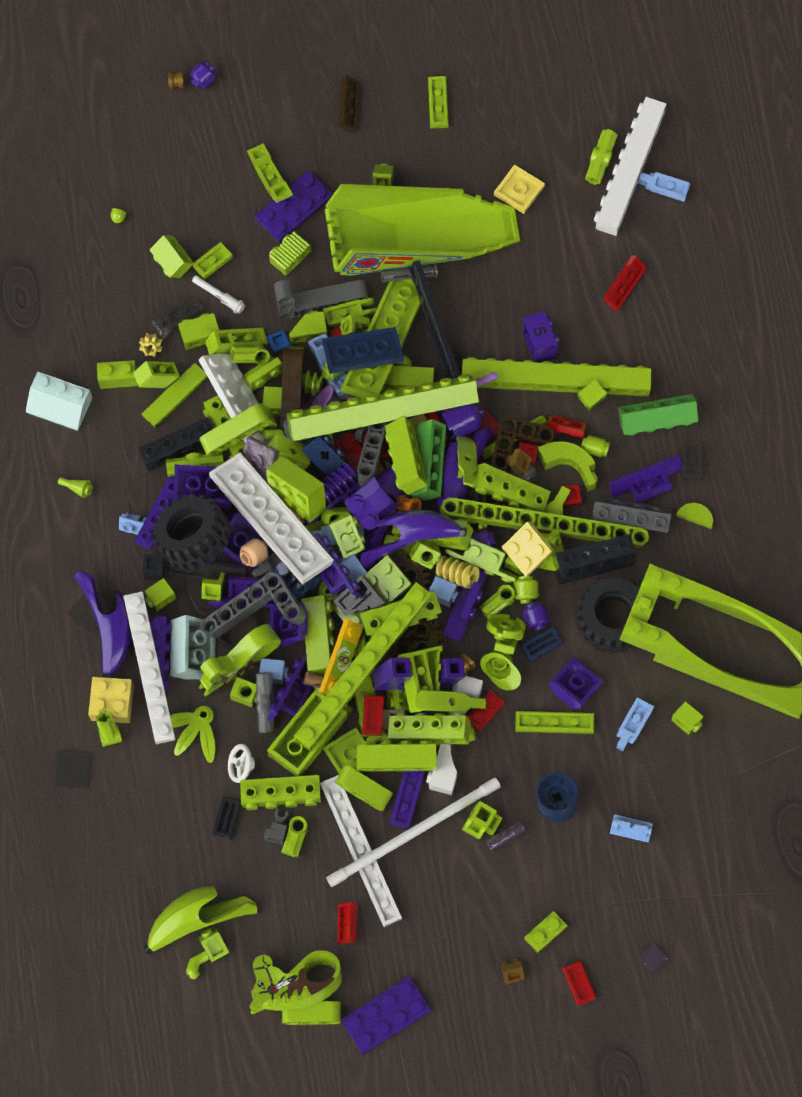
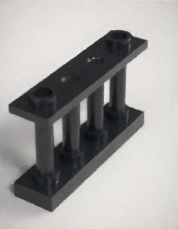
(594, 559)

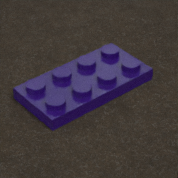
(292, 212)
(386, 1015)

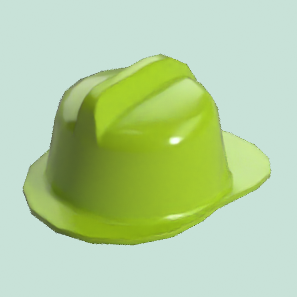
(501, 670)

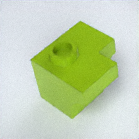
(482, 820)

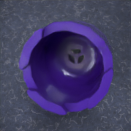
(461, 420)

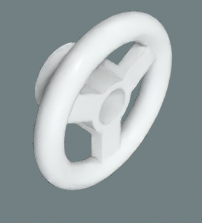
(243, 764)

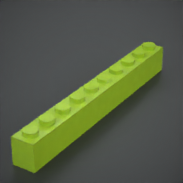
(560, 377)
(382, 407)
(362, 666)

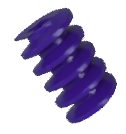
(338, 481)

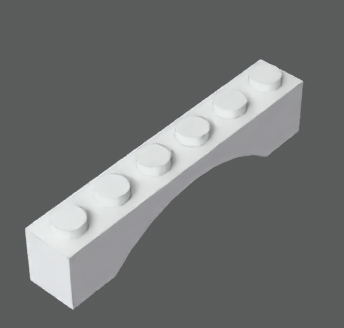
(445, 776)

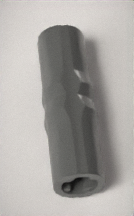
(264, 700)

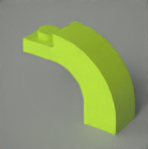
(569, 454)

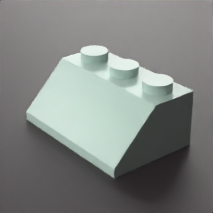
(58, 401)
(189, 647)

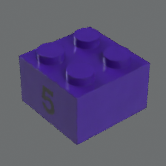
(540, 337)

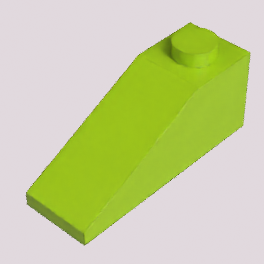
(222, 340)

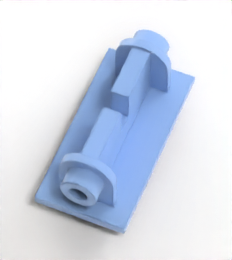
(130, 523)
(631, 828)

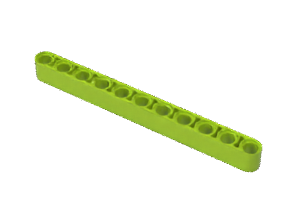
(535, 517)

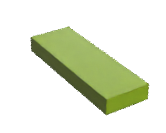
(438, 102)

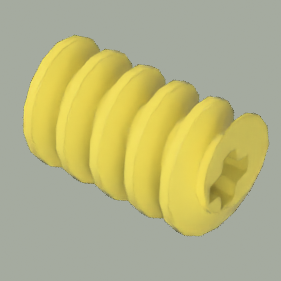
(457, 572)

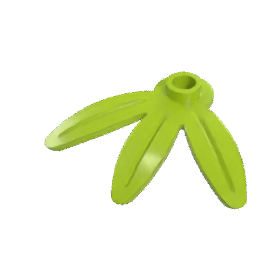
(196, 724)

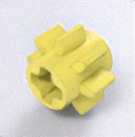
(153, 347)

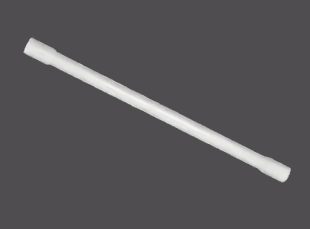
(343, 873)

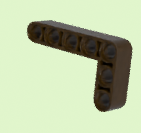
(293, 361)
(516, 433)

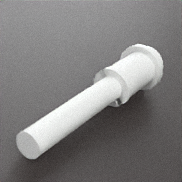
(236, 305)

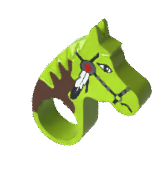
(243, 657)
(292, 990)

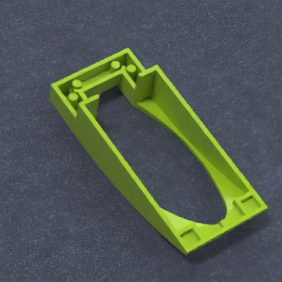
(674, 655)

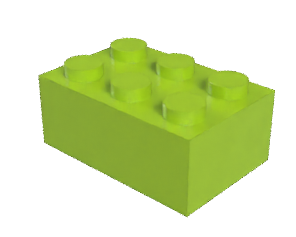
(297, 489)

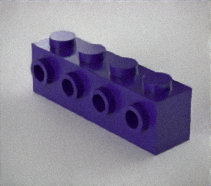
(160, 630)

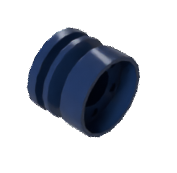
(299, 590)
(552, 787)

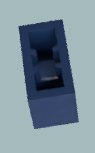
(326, 463)

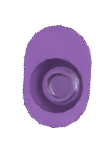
(323, 398)

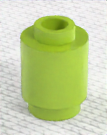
(595, 446)

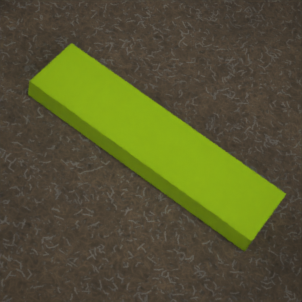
(175, 395)
(554, 722)

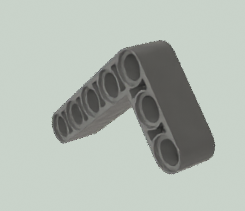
(303, 303)
(372, 448)
(253, 604)

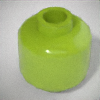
(526, 589)

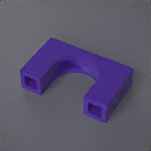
(396, 671)

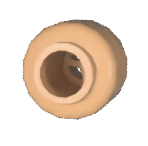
(254, 552)

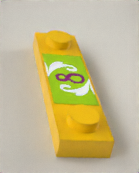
(342, 654)

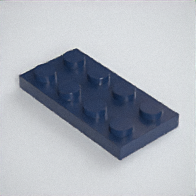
(362, 350)

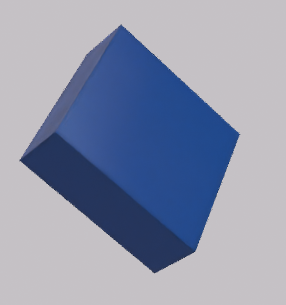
(278, 341)

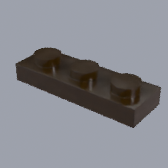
(349, 104)

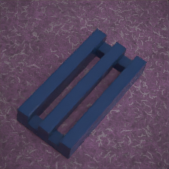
(544, 651)

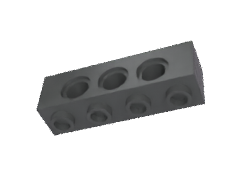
(632, 514)

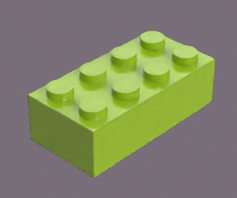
(292, 754)

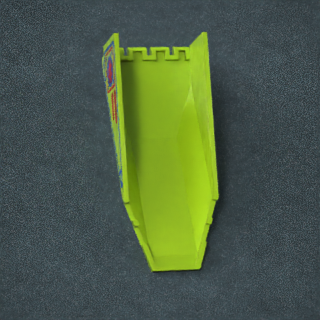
(395, 225)

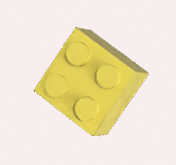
(113, 696)

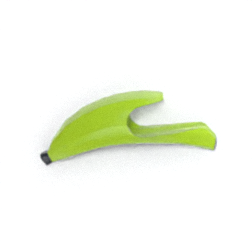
(186, 916)

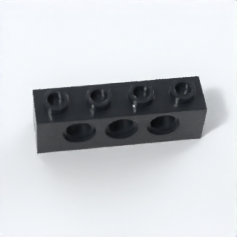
(174, 445)

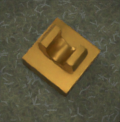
(519, 461)
(512, 972)

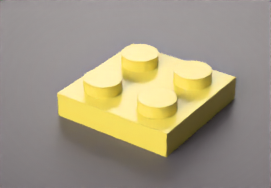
(519, 189)
(527, 548)

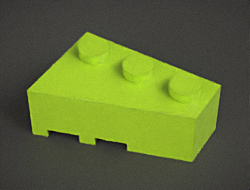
(424, 673)

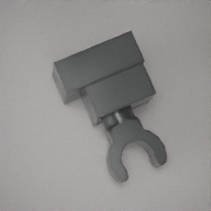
(278, 831)

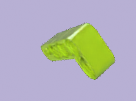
(237, 428)

